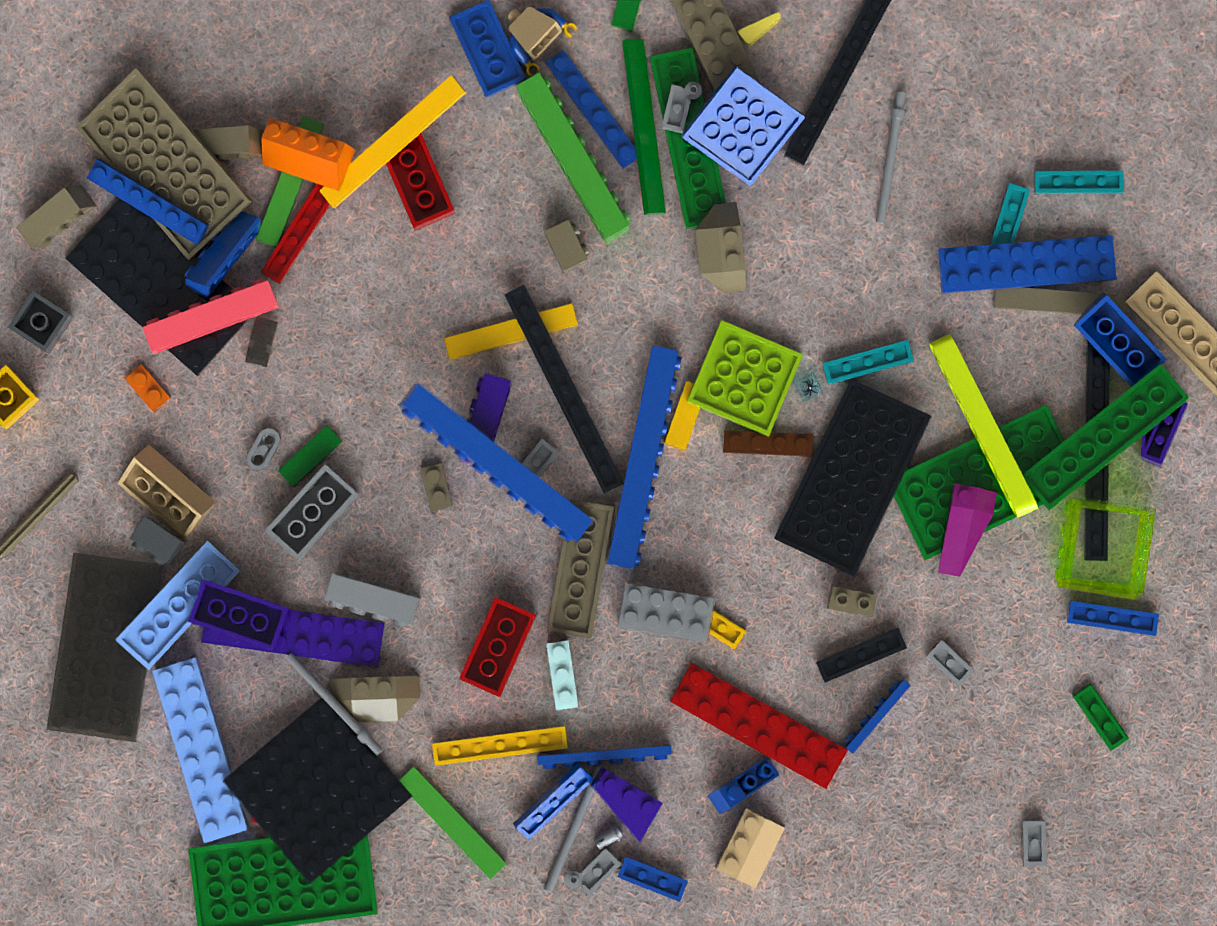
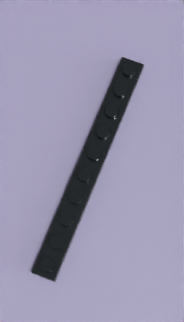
(836, 80)
(563, 388)
(1097, 486)

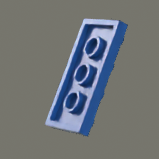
(487, 48)

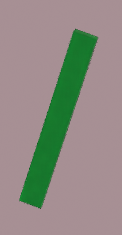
(644, 126)

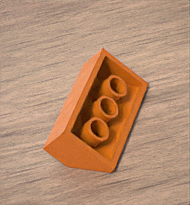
(305, 154)

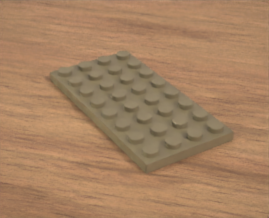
(155, 146)

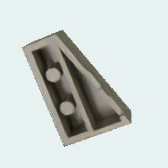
(232, 142)
(56, 216)

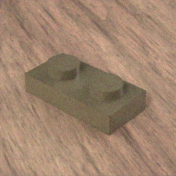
(436, 487)

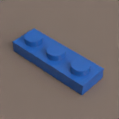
(652, 879)

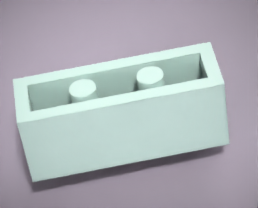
(562, 675)

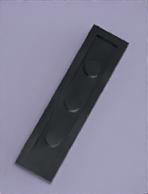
(861, 655)

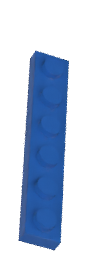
(592, 109)
(148, 201)
(613, 756)

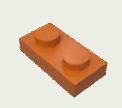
(147, 388)

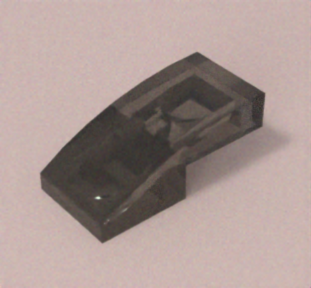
(261, 342)

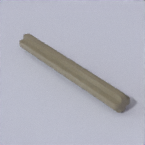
(37, 514)

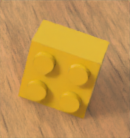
(15, 397)

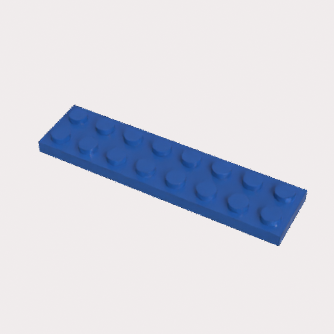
(1026, 264)

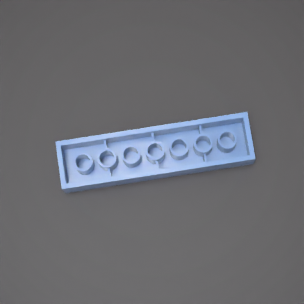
(200, 749)

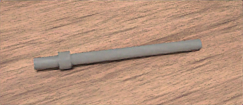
(897, 115)
(364, 735)
(570, 837)

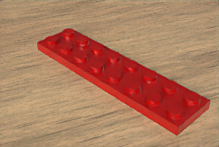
(758, 726)

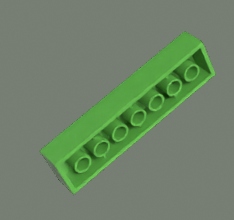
(572, 158)

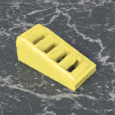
(754, 31)

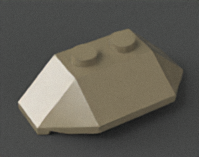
(722, 248)
(376, 697)

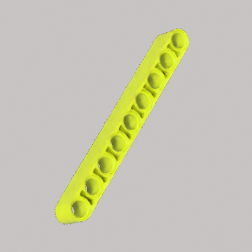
(983, 425)

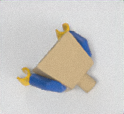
(534, 32)

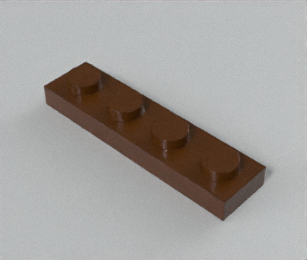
(776, 444)

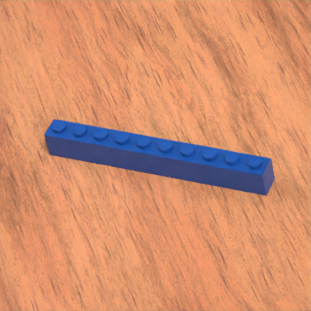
(643, 456)
(495, 462)

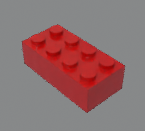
(419, 185)
(497, 647)

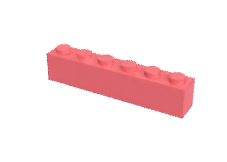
(211, 316)

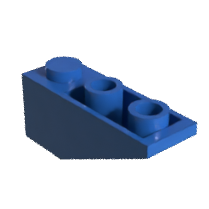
(743, 785)

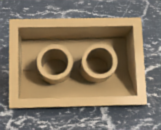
(750, 848)

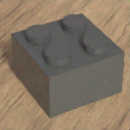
(40, 322)
(157, 540)

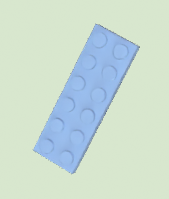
(169, 611)

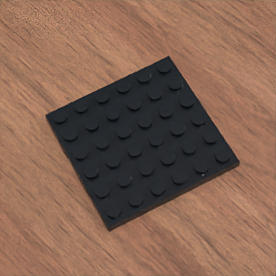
(316, 790)

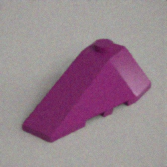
(966, 521)

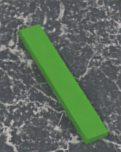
(284, 198)
(452, 823)

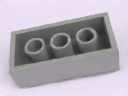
(312, 512)
(372, 599)
(666, 613)

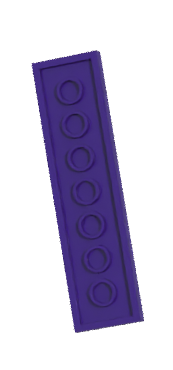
(318, 638)

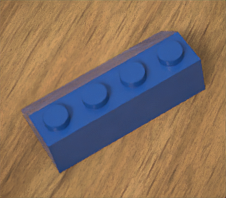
(222, 254)
(1118, 340)

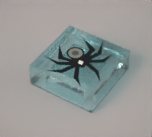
(808, 387)

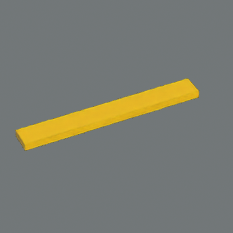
(396, 139)

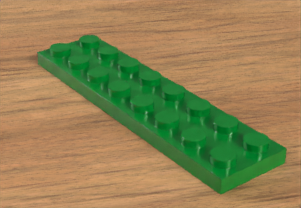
(694, 172)
(1105, 437)

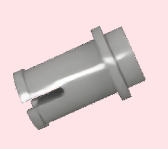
(609, 837)

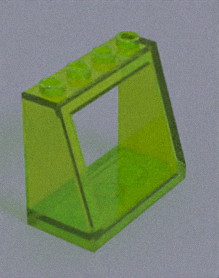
(1141, 553)

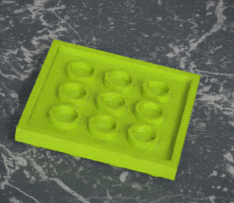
(744, 378)

